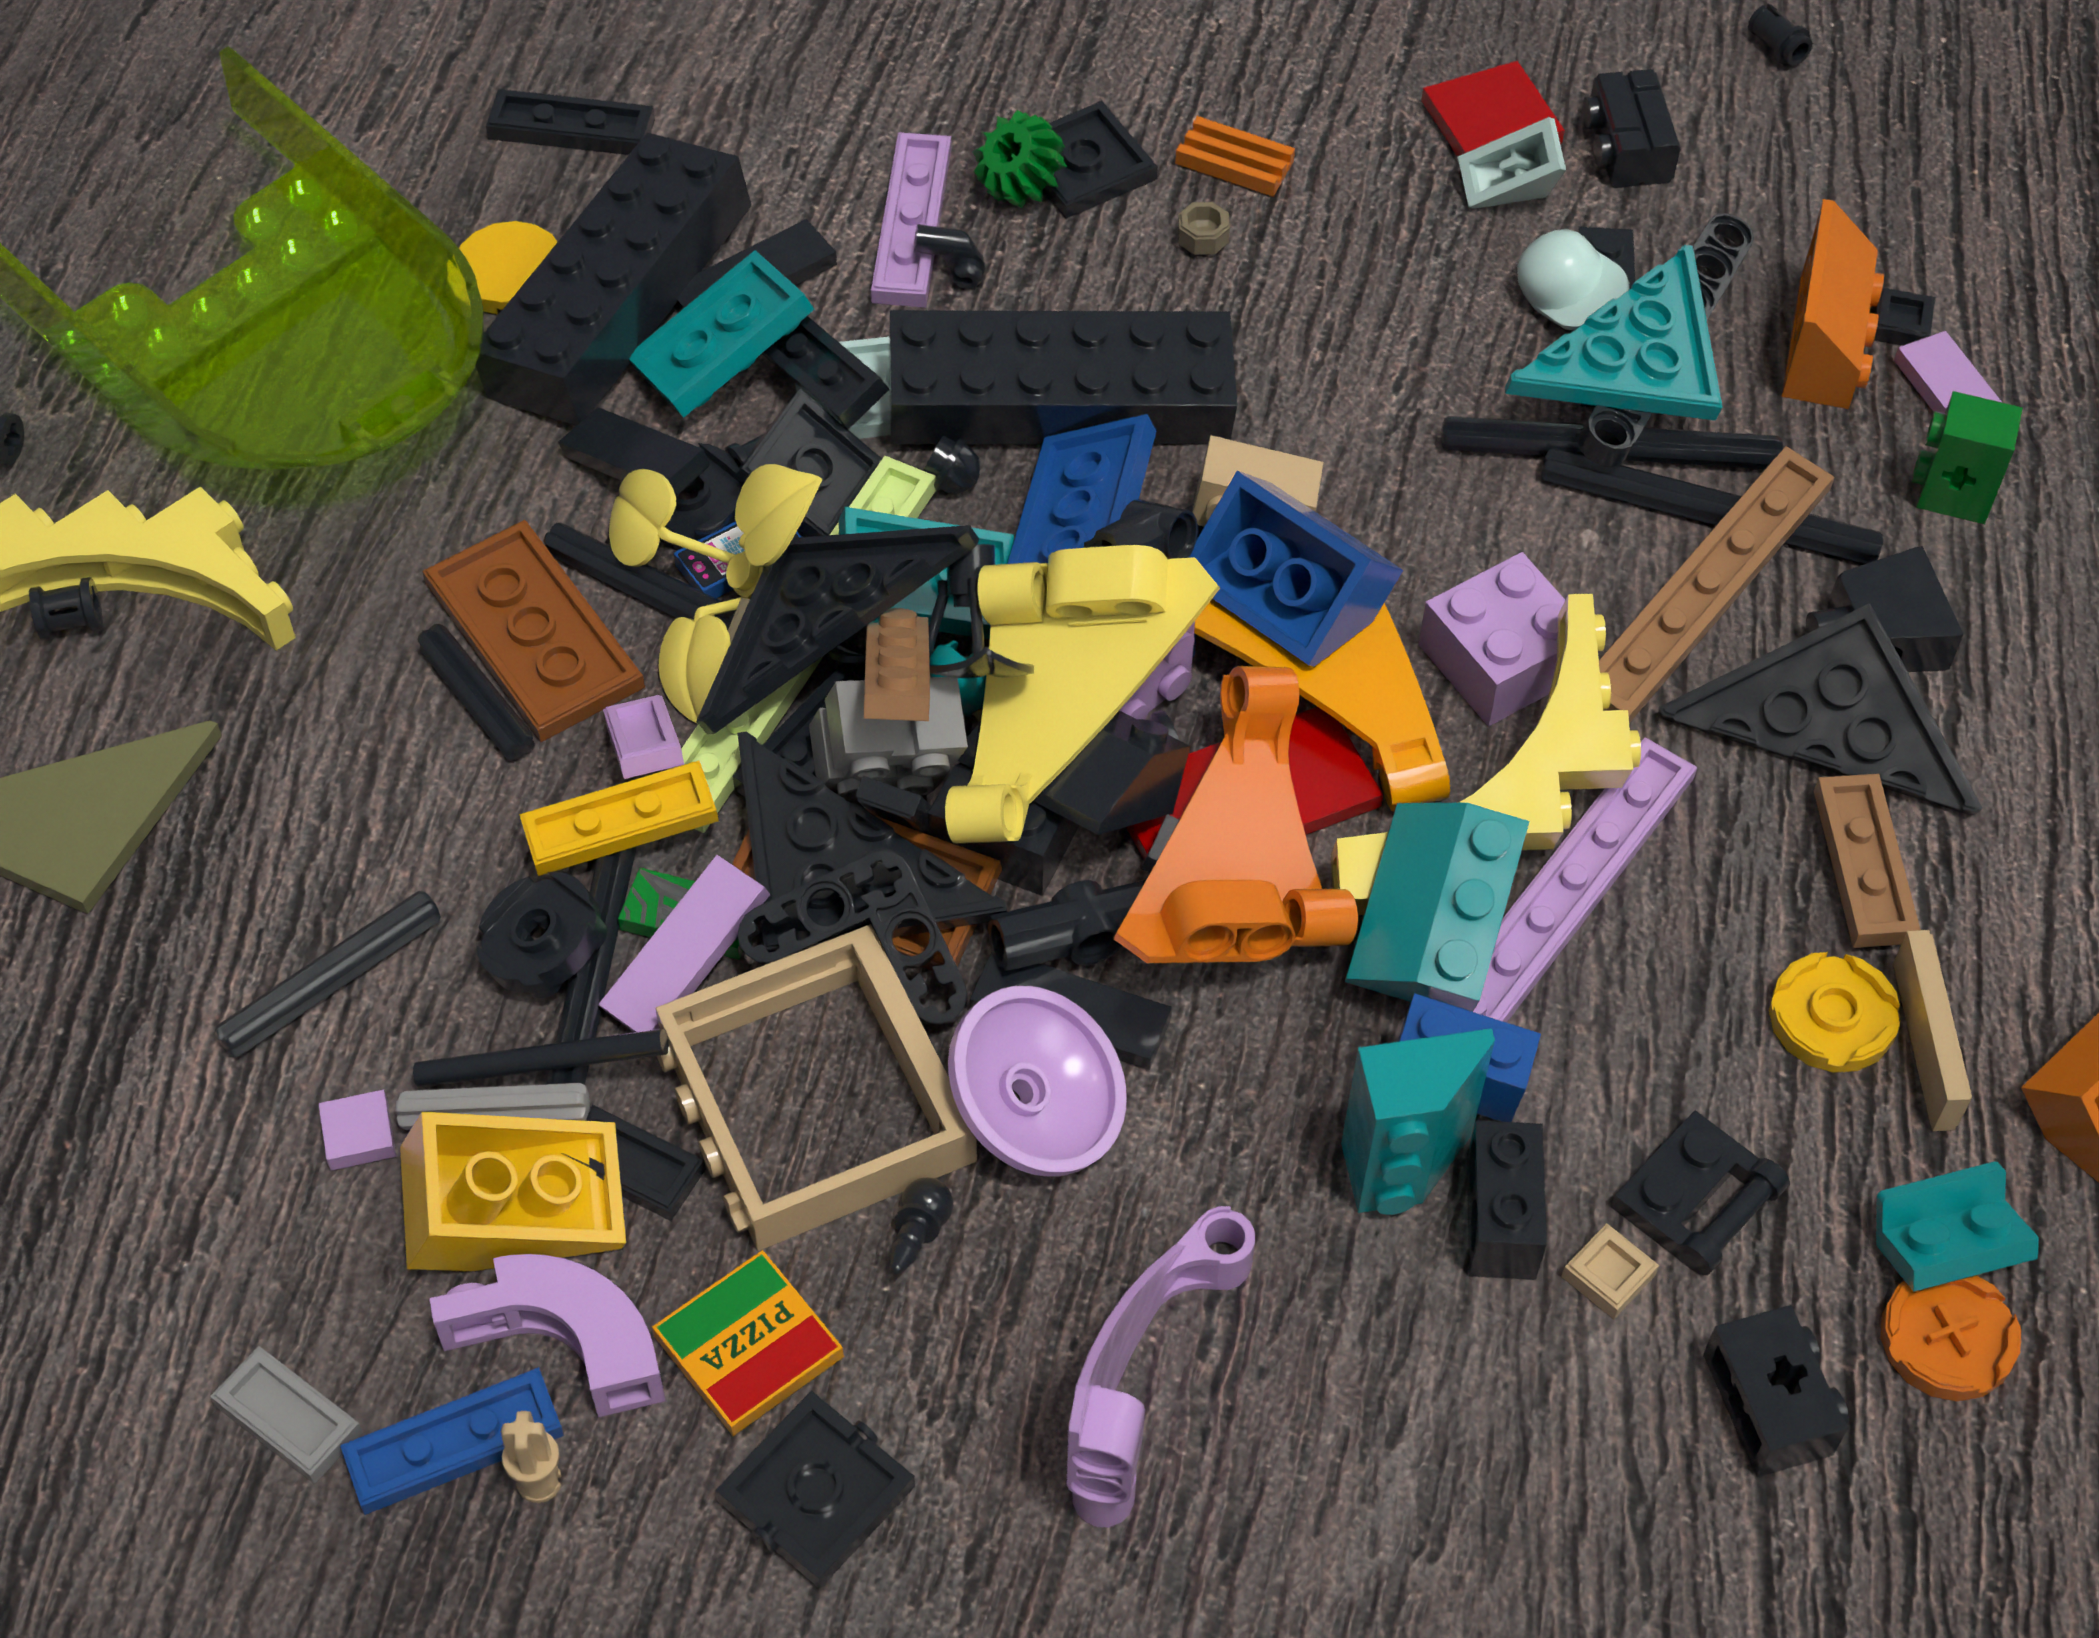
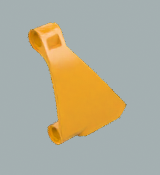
(1362, 686)

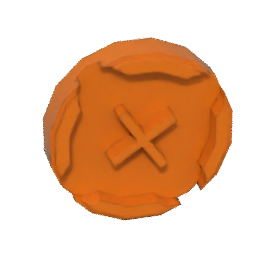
(1951, 1338)

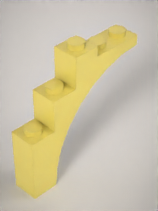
(180, 552)
(1569, 749)

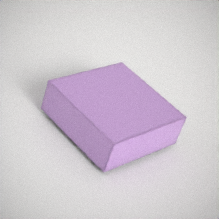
(357, 1130)

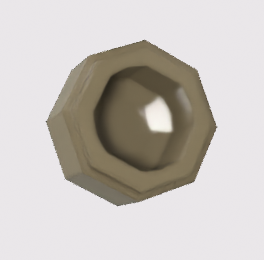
(1203, 228)

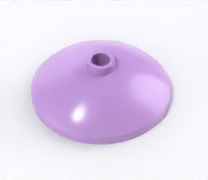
(1058, 1067)

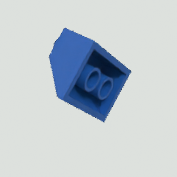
(1291, 569)

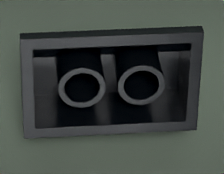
(1117, 779)

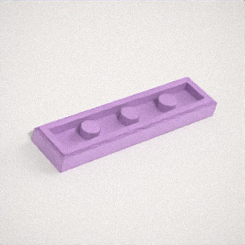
(912, 199)

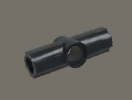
(1074, 924)

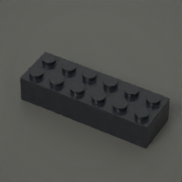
(612, 278)
(1058, 372)

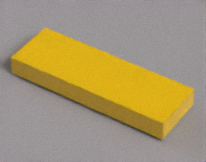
(619, 817)

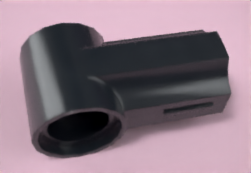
(1151, 525)

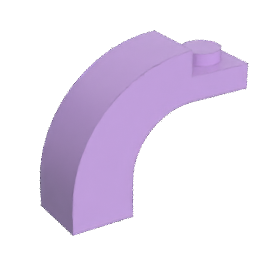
(565, 1303)

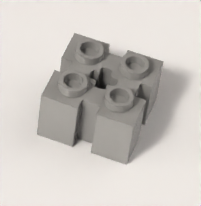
(890, 751)

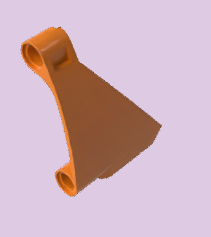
(1239, 862)

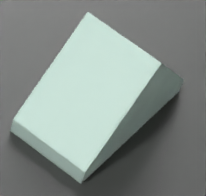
(1514, 166)

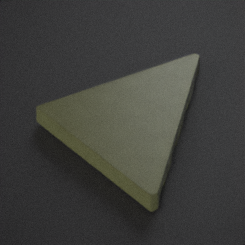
(84, 817)

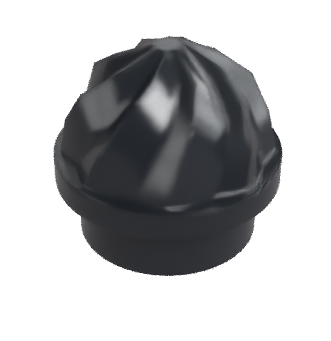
(954, 466)

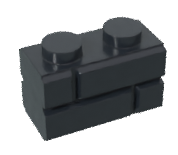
(1632, 128)

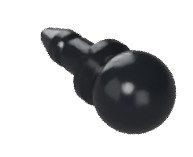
(923, 1210)

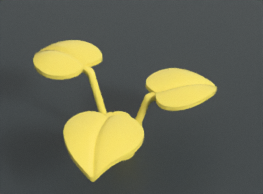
(768, 515)

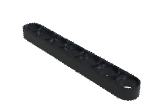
(1708, 253)

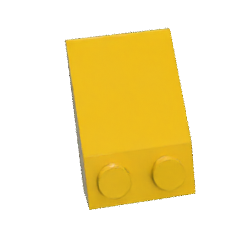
(505, 1189)

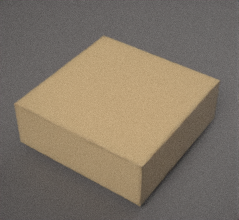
(1610, 1271)

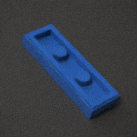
(444, 1441)

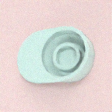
(1568, 278)

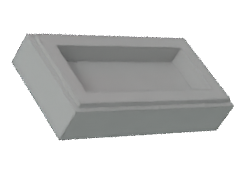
(286, 1414)

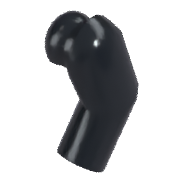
(957, 251)

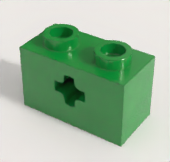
(1967, 456)

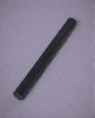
(541, 1058)

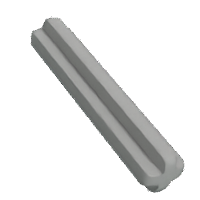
(531, 1101)

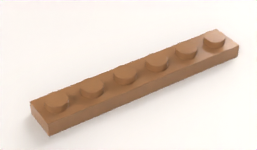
(1712, 579)

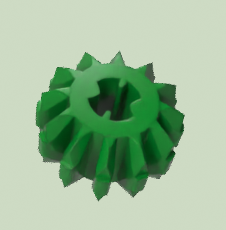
(1019, 158)

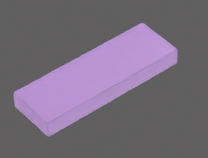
(684, 945)

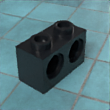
(1506, 1200)

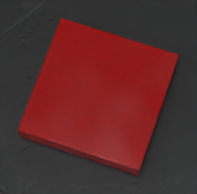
(1486, 106)

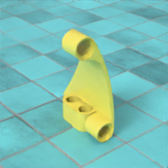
(1094, 633)

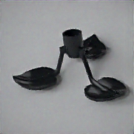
(963, 585)

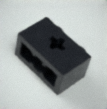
(1772, 1425)

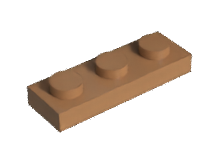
(1866, 859)

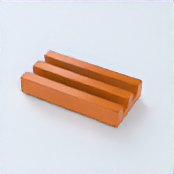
(1238, 150)

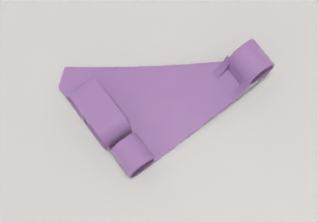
(1109, 1424)

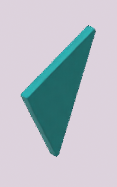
(1635, 351)

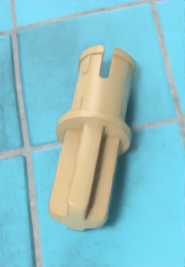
(531, 1458)

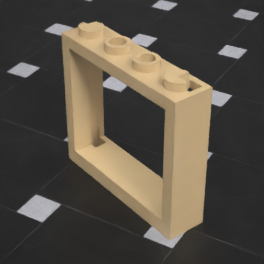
(775, 988)

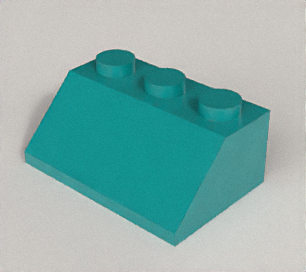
(1437, 902)
(1411, 1115)

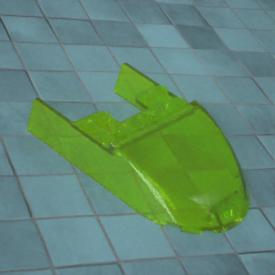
(307, 348)

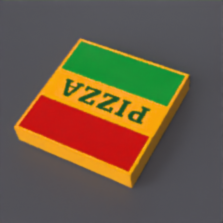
(748, 1342)

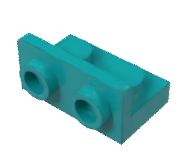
(1952, 1227)

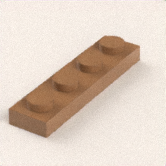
(897, 667)

